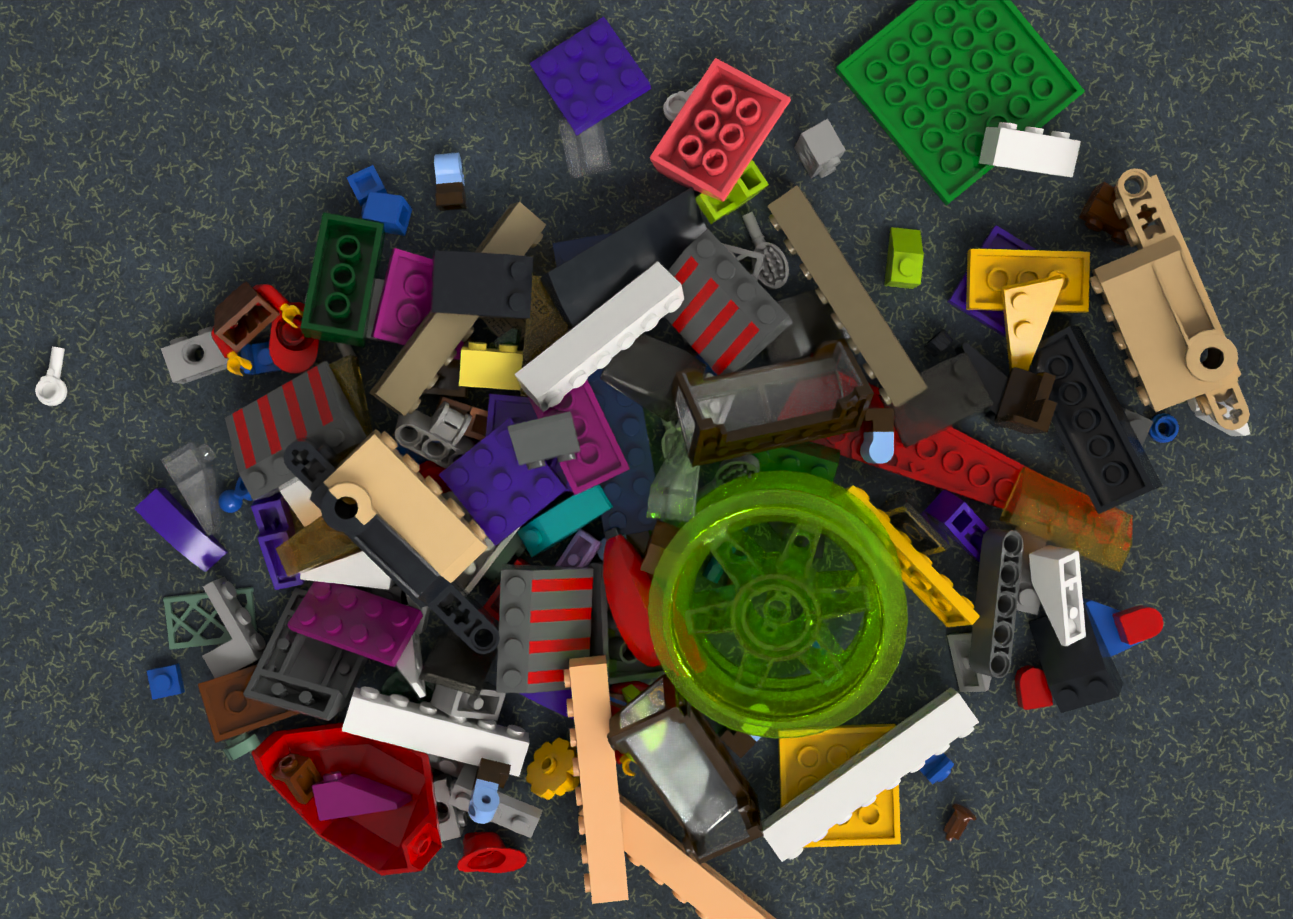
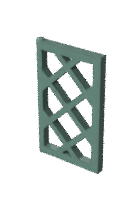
(198, 639)

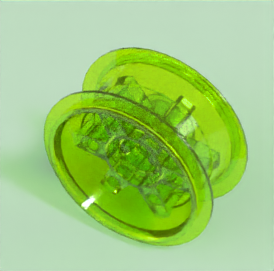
(839, 680)

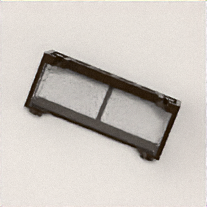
(771, 404)
(688, 770)

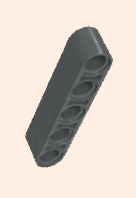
(996, 602)

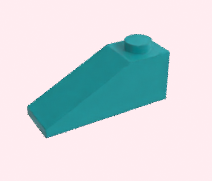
(564, 520)

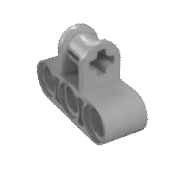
(444, 426)

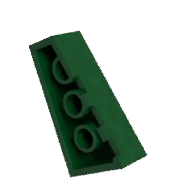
(801, 457)

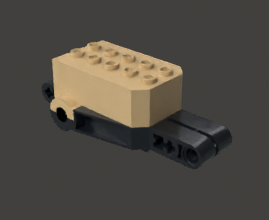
(400, 526)

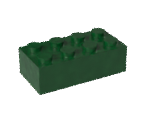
(343, 279)

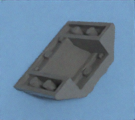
(303, 671)

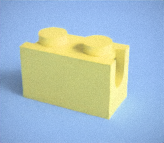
(490, 367)

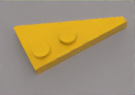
(1026, 316)

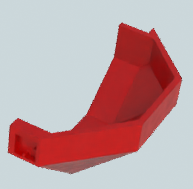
(384, 840)

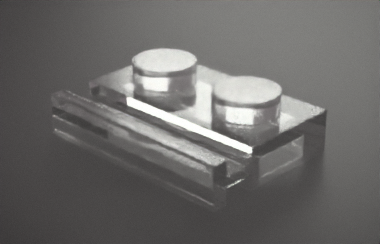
(586, 152)

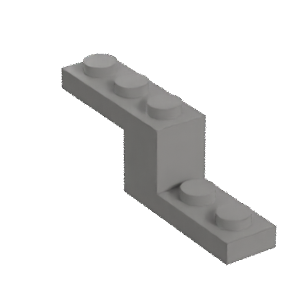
(245, 643)
(510, 812)

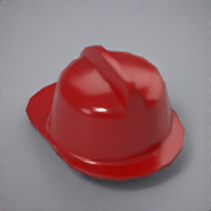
(289, 347)
(488, 854)

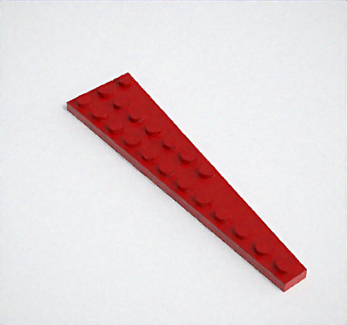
(943, 461)

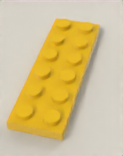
(918, 574)

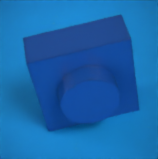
(365, 181)
(165, 681)

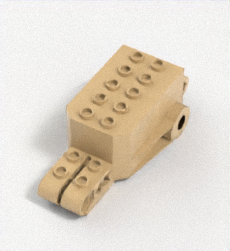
(1166, 312)

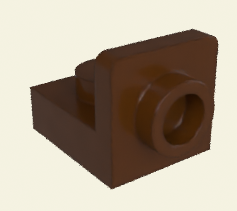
(299, 776)

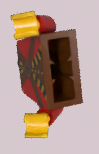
(245, 316)

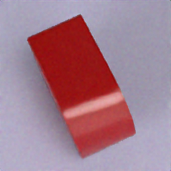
(1138, 624)
(1032, 688)

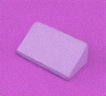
(580, 550)

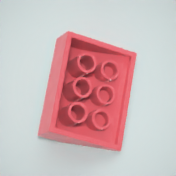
(718, 131)

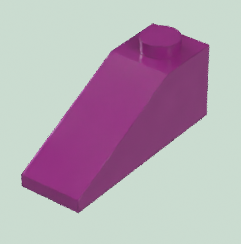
(354, 795)

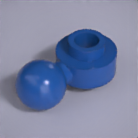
(232, 500)

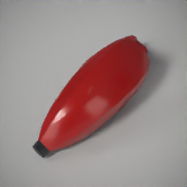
(628, 595)

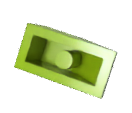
(904, 258)

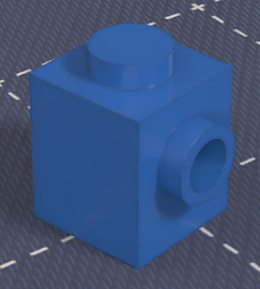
(388, 209)

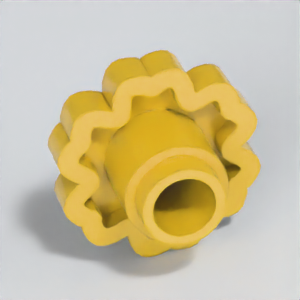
(553, 769)

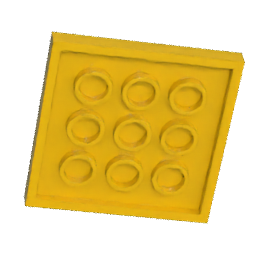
(812, 757)

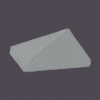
(967, 679)

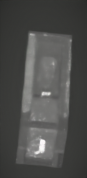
(198, 482)
(675, 487)

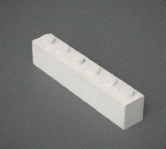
(600, 337)
(433, 731)

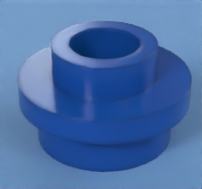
(1171, 428)

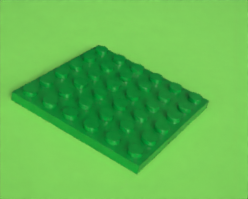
(950, 74)

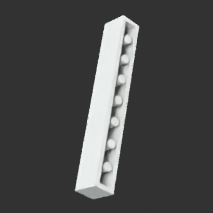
(868, 774)

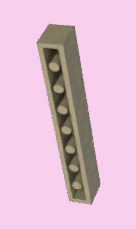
(847, 297)
(440, 333)

